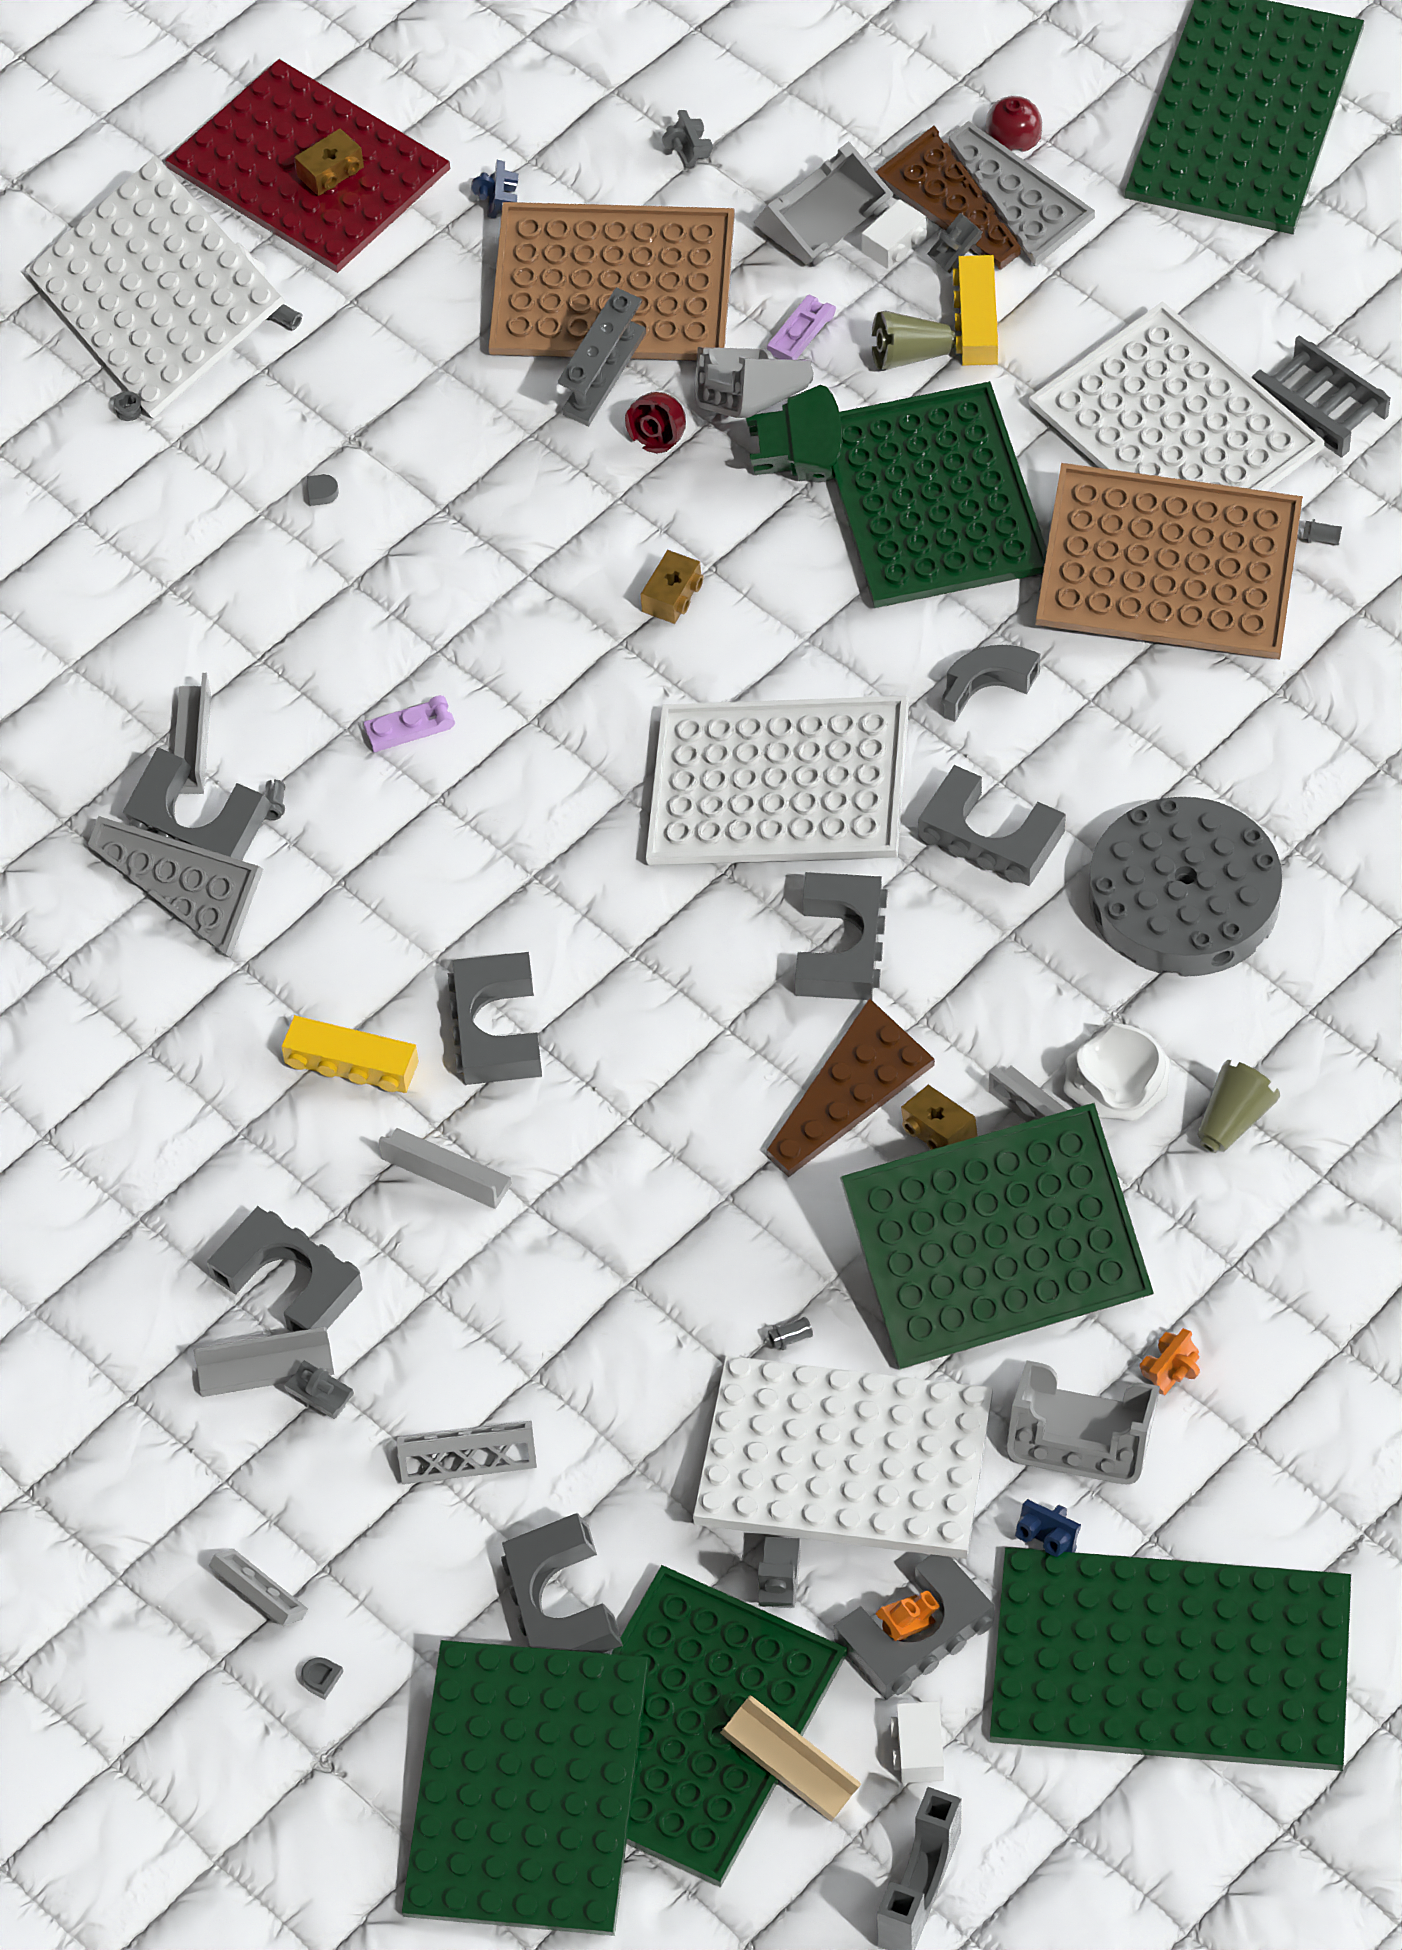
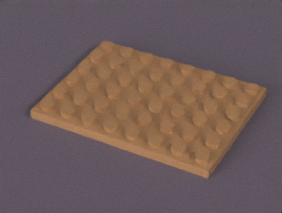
(568, 258)
(1169, 561)

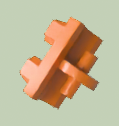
(1175, 1363)
(908, 1616)

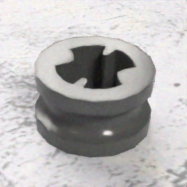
(135, 409)

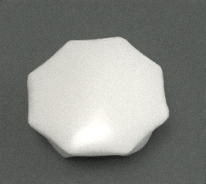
(1118, 1072)

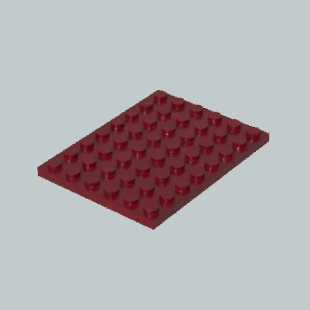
(250, 165)

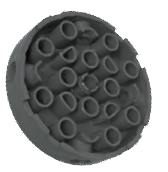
(1185, 886)

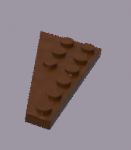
(941, 188)
(859, 1077)

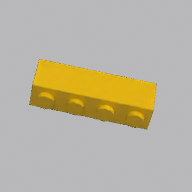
(977, 310)
(350, 1054)

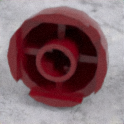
(1014, 123)
(656, 421)

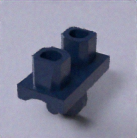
(495, 186)
(1049, 1527)

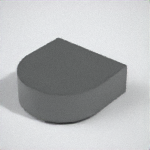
(322, 489)
(320, 1676)

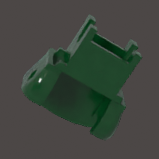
(799, 437)

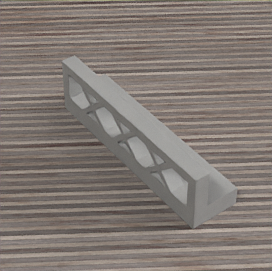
(1021, 1094)
(466, 1439)

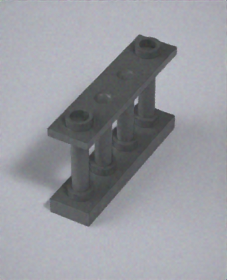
(602, 356)
(1335, 435)

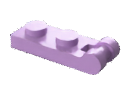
(801, 328)
(409, 724)

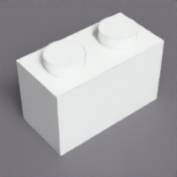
(894, 234)
(919, 1742)

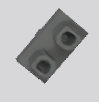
(685, 139)
(955, 242)
(319, 1389)

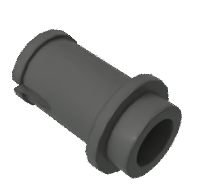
(287, 316)
(1322, 532)
(275, 797)
(790, 1333)

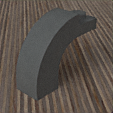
(986, 667)
(779, 1572)

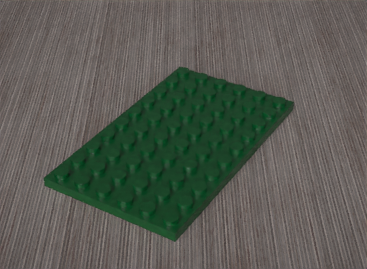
(1245, 111)
(1172, 1659)

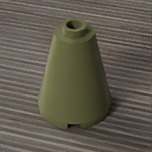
(908, 339)
(1235, 1105)

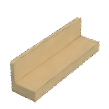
(790, 1758)

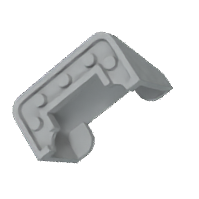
(825, 206)
(746, 380)
(1079, 1430)

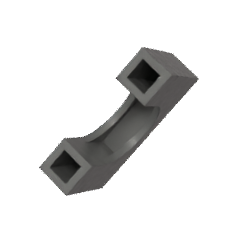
(154, 806)
(1014, 856)
(852, 971)
(483, 1055)
(266, 1239)
(531, 1563)
(895, 1664)
(909, 1903)

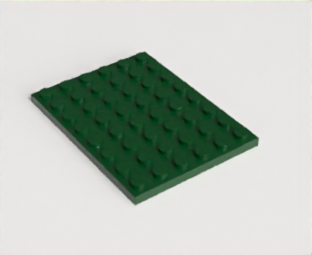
(936, 496)
(996, 1236)
(706, 1657)
(526, 1788)

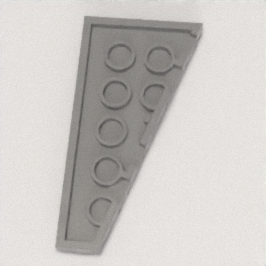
(1027, 201)
(192, 882)

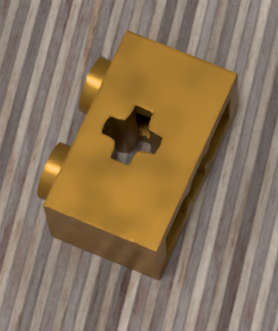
(329, 162)
(671, 587)
(937, 1119)

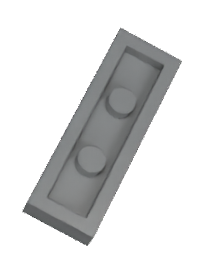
(258, 1587)

